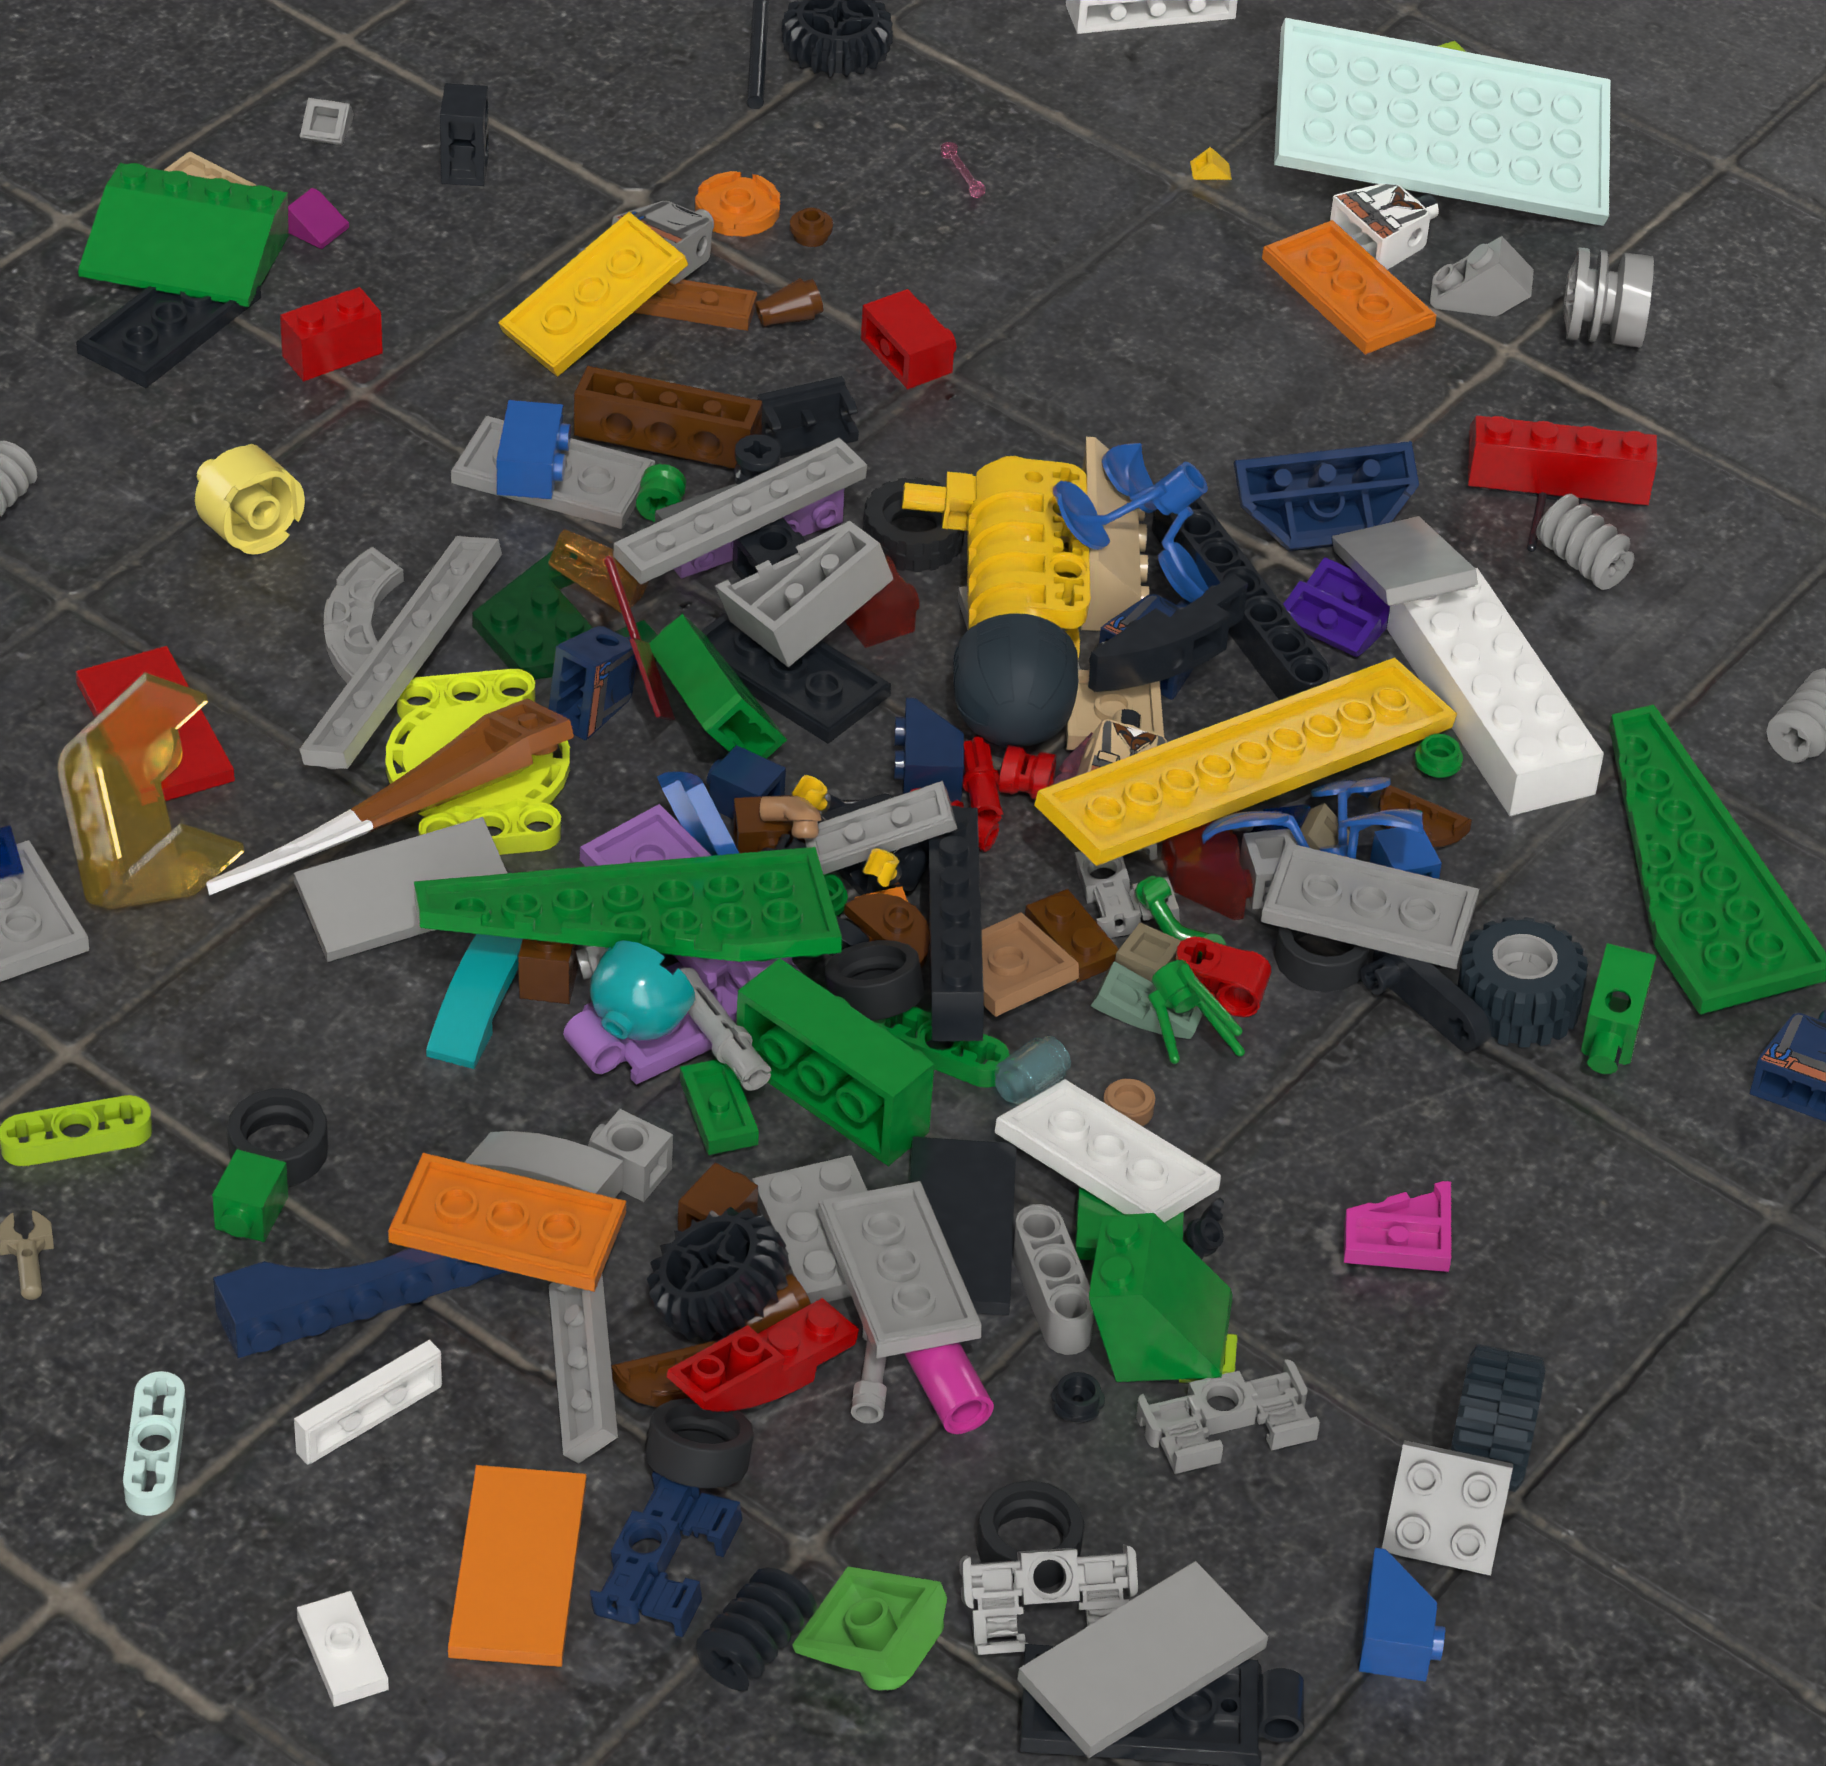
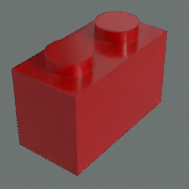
(331, 334)
(908, 338)

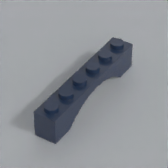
(282, 1303)

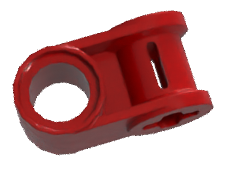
(1229, 974)

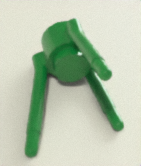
(1182, 991)

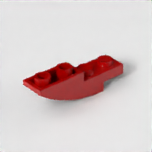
(764, 1365)

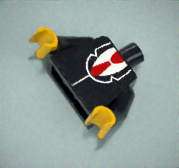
(883, 868)

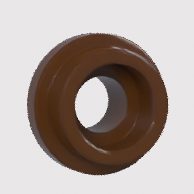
(811, 227)

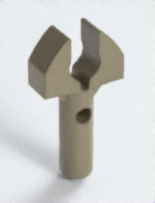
(27, 1251)

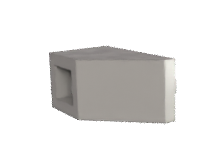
(1483, 282)

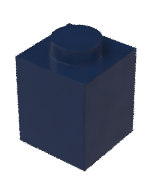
(741, 776)

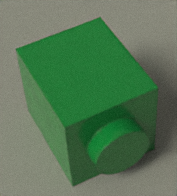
(250, 1195)

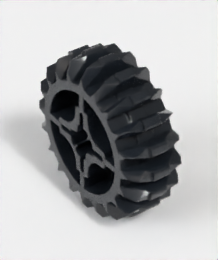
(837, 34)
(719, 1274)

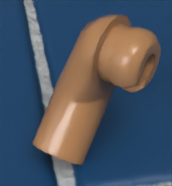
(795, 809)

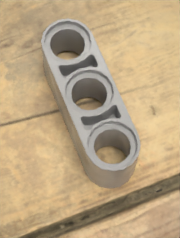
(1053, 1279)

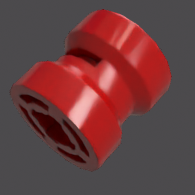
(1039, 771)

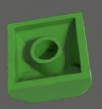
(876, 1626)

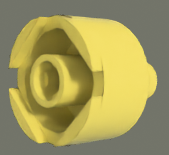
(248, 499)

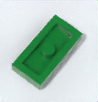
(718, 1106)

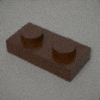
(1074, 931)

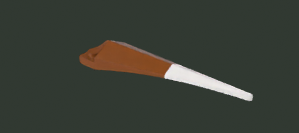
(480, 756)

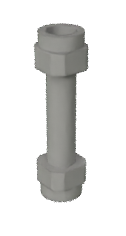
(870, 1393)

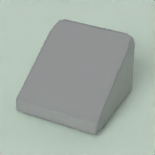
(326, 121)

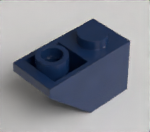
(930, 751)

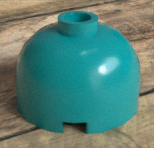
(638, 994)

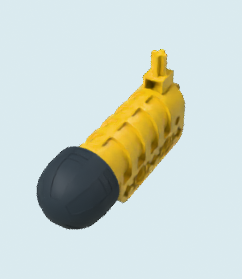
(1023, 586)

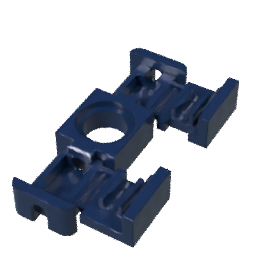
(640, 1578)

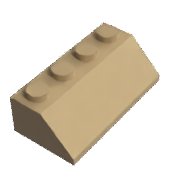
(1118, 567)

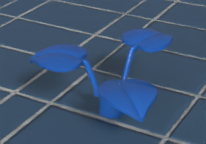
(1170, 495)
(1403, 818)

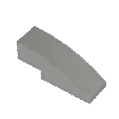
(550, 1161)

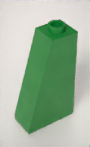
(714, 690)

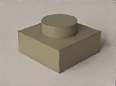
(1321, 827)
(1147, 951)

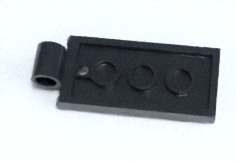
(1197, 1727)

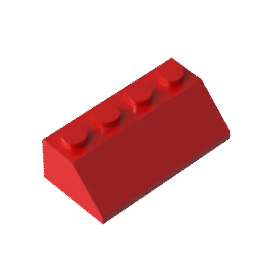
(1562, 459)

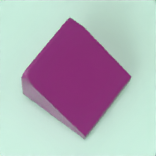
(315, 219)

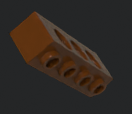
(663, 416)

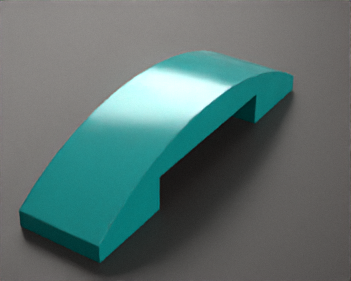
(473, 999)

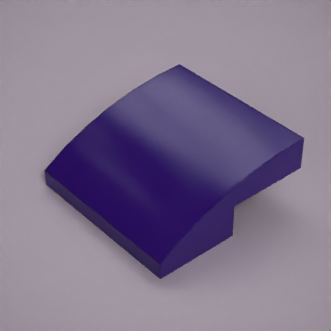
(1338, 608)

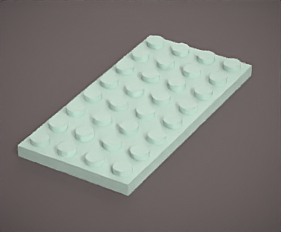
(1443, 122)

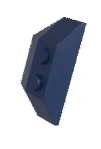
(1327, 492)

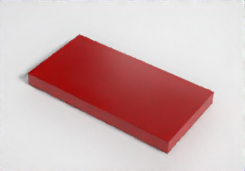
(203, 758)

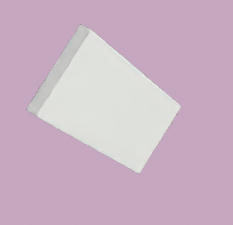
(1107, 1152)

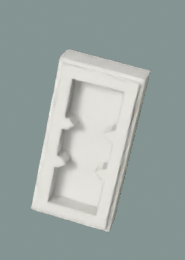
(342, 1648)

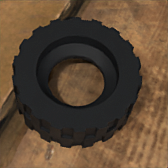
(909, 549)

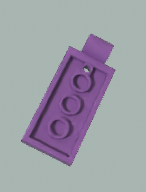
(656, 837)
(647, 1058)

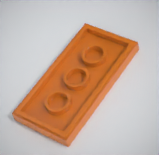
(1349, 287)
(507, 1222)
(517, 1566)

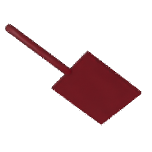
(641, 649)

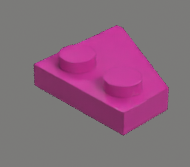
(1402, 1231)

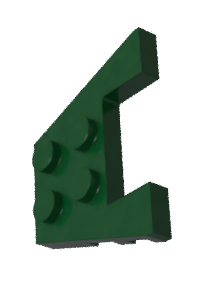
(533, 618)

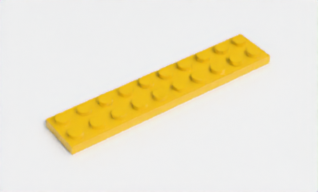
(1243, 761)

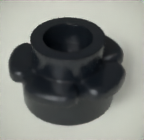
(1082, 1388)

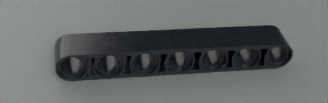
(1268, 631)

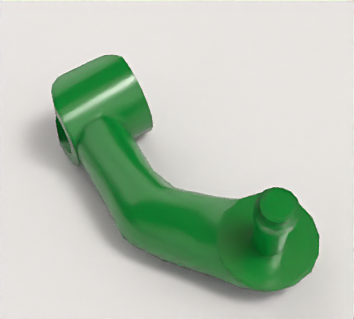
(1152, 896)

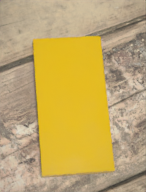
(593, 293)

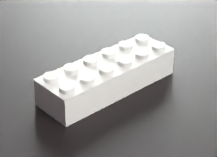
(1504, 698)

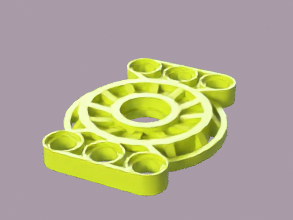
(505, 804)

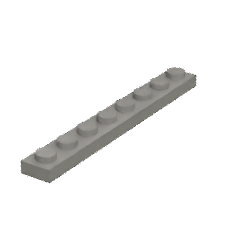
(400, 653)

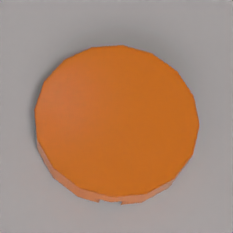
(739, 203)

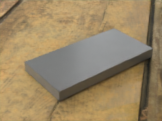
(596, 484)
(1404, 561)
(370, 895)
(1370, 905)
(899, 1269)
(1142, 1659)

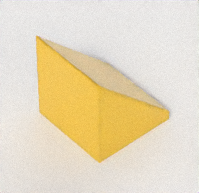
(1210, 166)

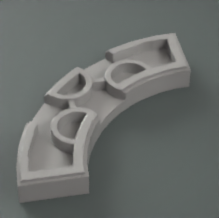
(352, 609)

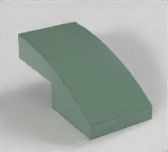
(1126, 999)

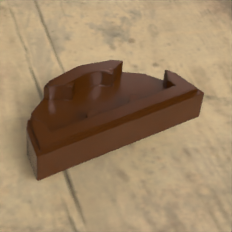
(1439, 823)
(891, 919)
(646, 1377)

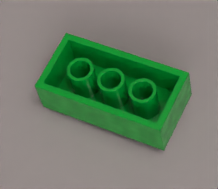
(837, 1061)

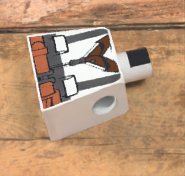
(1385, 220)

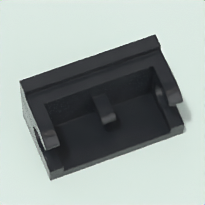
(809, 415)

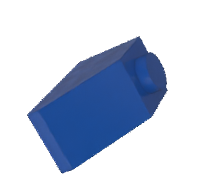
(1398, 1623)

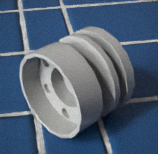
(1609, 297)

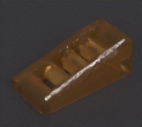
(594, 578)

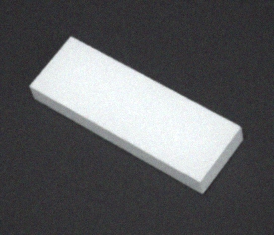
(368, 1402)

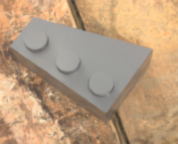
(807, 594)

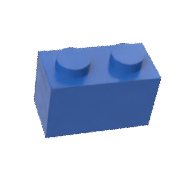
(531, 449)

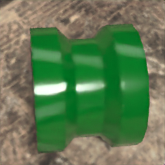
(659, 487)

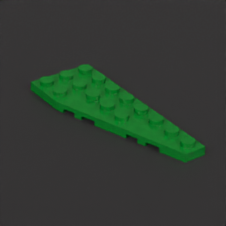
(1703, 884)
(692, 907)

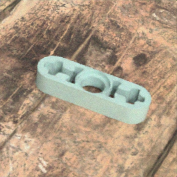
(163, 1461)

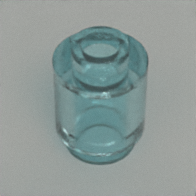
(1032, 1069)

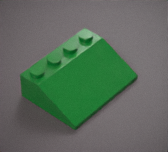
(185, 234)

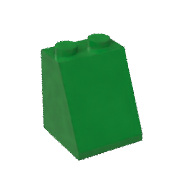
(1157, 1302)

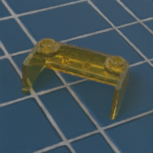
(118, 803)

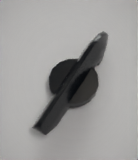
(1205, 1232)

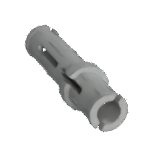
(729, 1041)

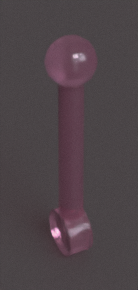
(950, 150)

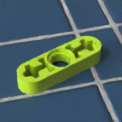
(61, 1147)

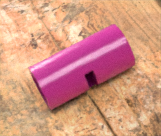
(952, 1387)

